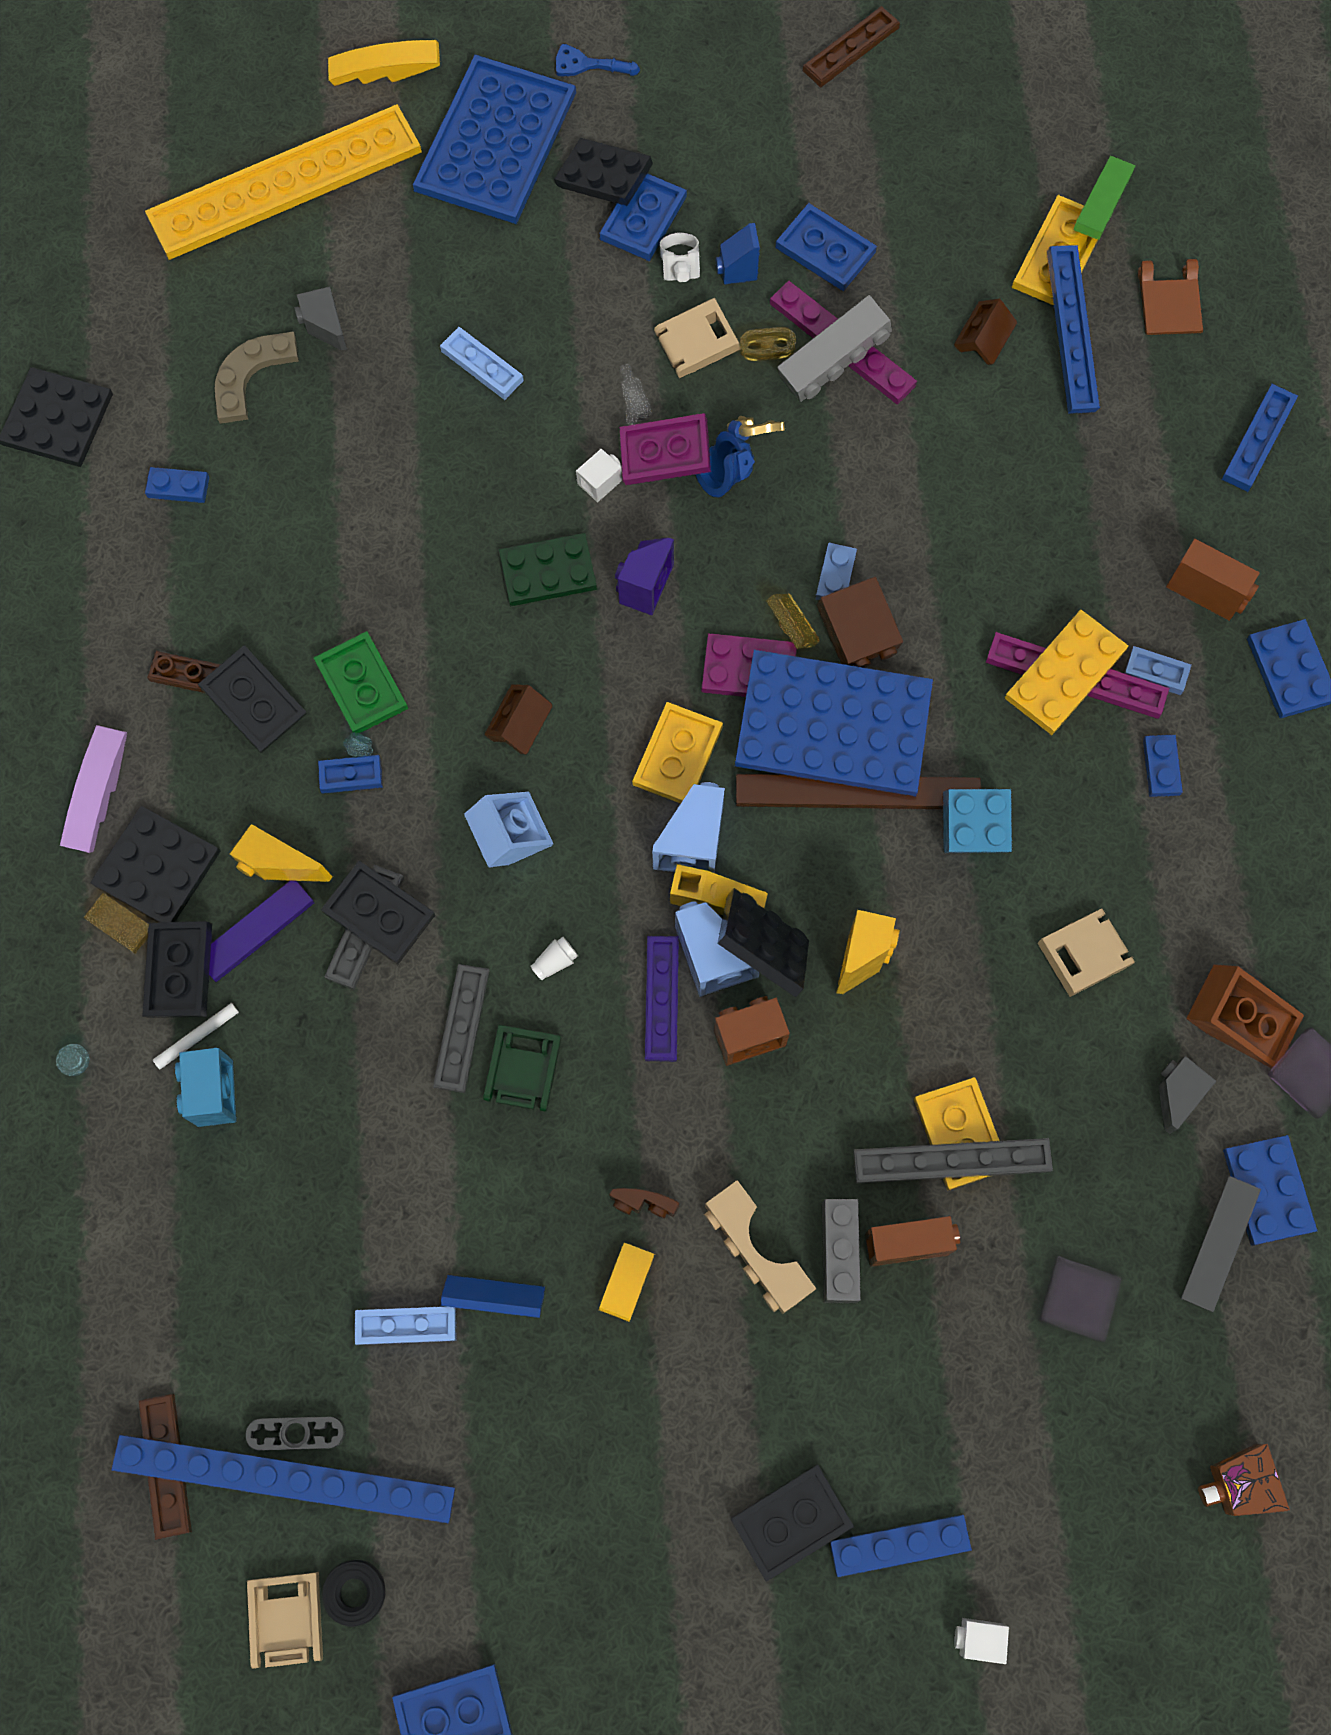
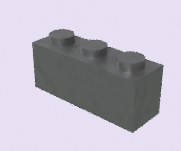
(841, 1251)

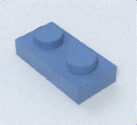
(836, 569)
(1158, 669)

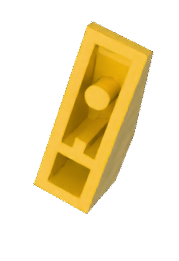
(274, 860)

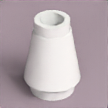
(554, 958)

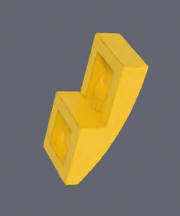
(626, 1282)

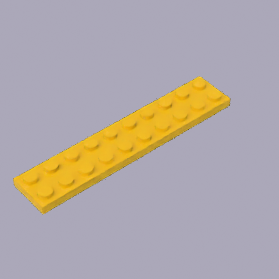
(283, 181)

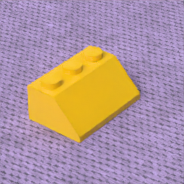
(867, 948)

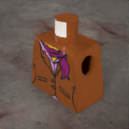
(1246, 1484)

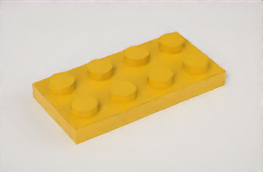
(1056, 231)
(1066, 672)

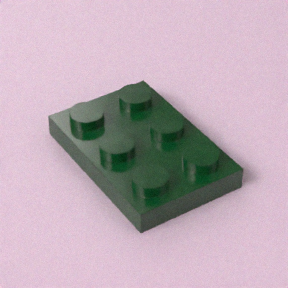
(547, 569)

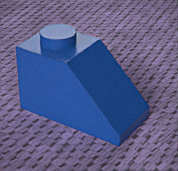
(739, 256)

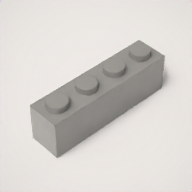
(835, 349)

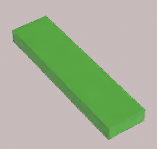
(1104, 197)

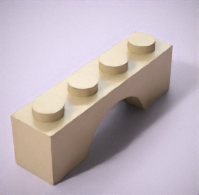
(784, 1283)

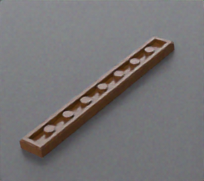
(794, 791)

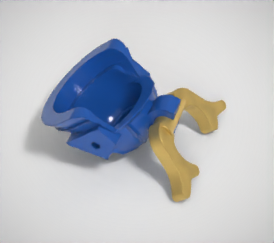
(732, 456)

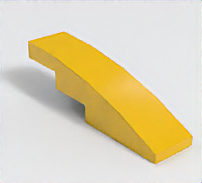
(392, 60)

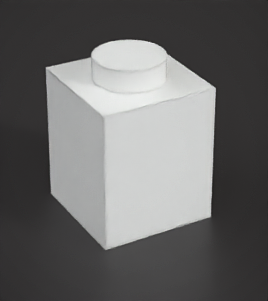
(599, 474)
(982, 1640)

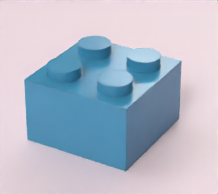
(977, 821)
(206, 1087)

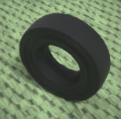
(332, 1588)

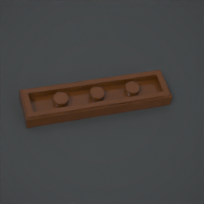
(851, 46)
(167, 1496)

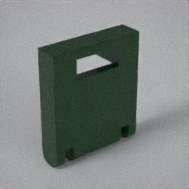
(522, 1074)

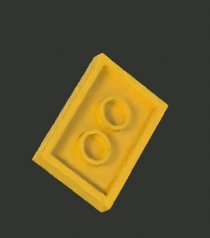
(677, 752)
(956, 1116)

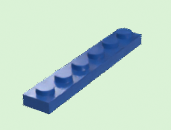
(1073, 329)

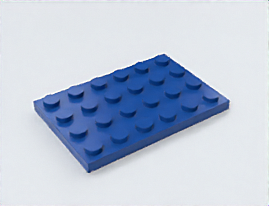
(495, 139)
(834, 723)

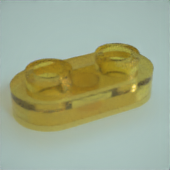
(767, 342)

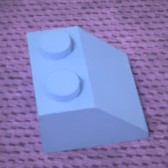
(507, 828)

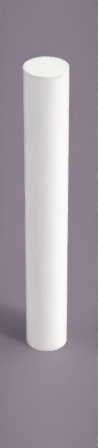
(195, 1036)

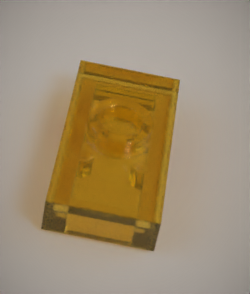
(793, 621)
(118, 923)

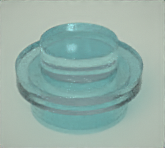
(358, 745)
(72, 1060)

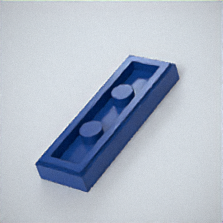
(493, 1296)

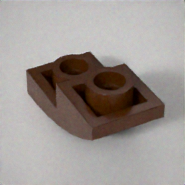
(634, 1199)

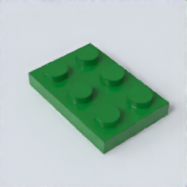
(360, 683)

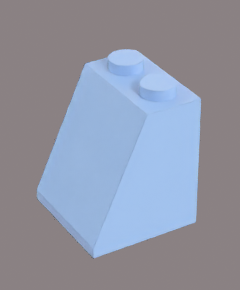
(693, 831)
(709, 963)

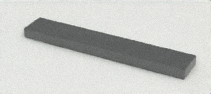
(952, 1160)

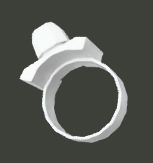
(680, 266)

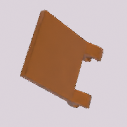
(1171, 304)

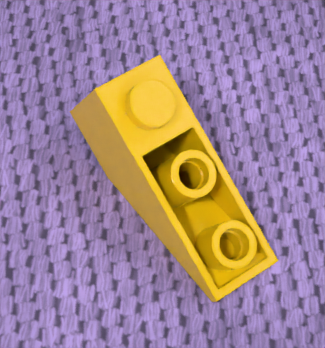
(705, 886)

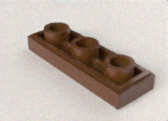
(177, 671)

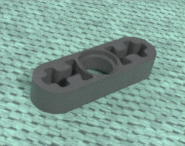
(270, 1424)

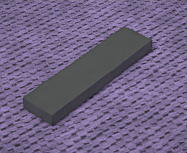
(353, 952)
(461, 1028)
(1221, 1244)

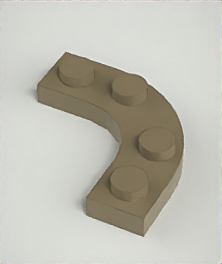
(242, 364)

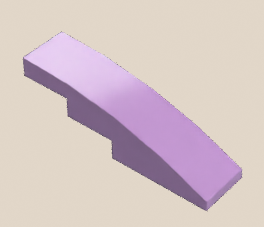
(93, 788)

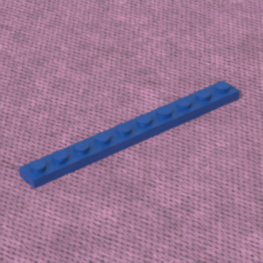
(283, 1479)

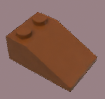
(1245, 1014)

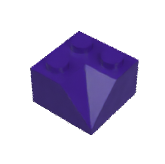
(645, 574)

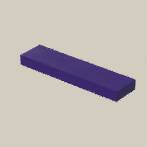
(257, 928)
(661, 998)

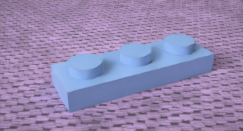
(481, 363)
(405, 1325)

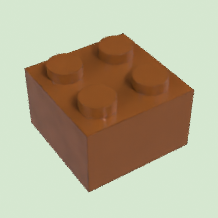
(751, 1030)

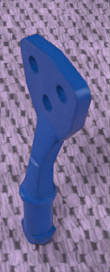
(585, 63)

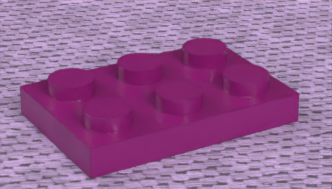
(665, 449)
(730, 660)

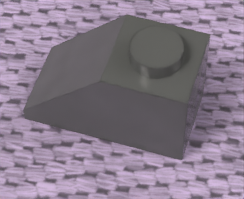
(321, 316)
(1182, 1091)

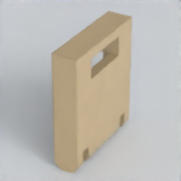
(691, 341)
(1092, 947)
(284, 1625)

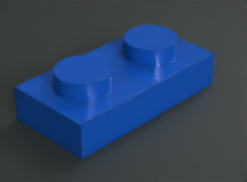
(177, 485)
(1162, 765)
(350, 774)

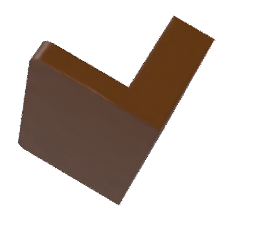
(987, 330)
(519, 718)

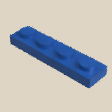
(1259, 437)
(900, 1545)

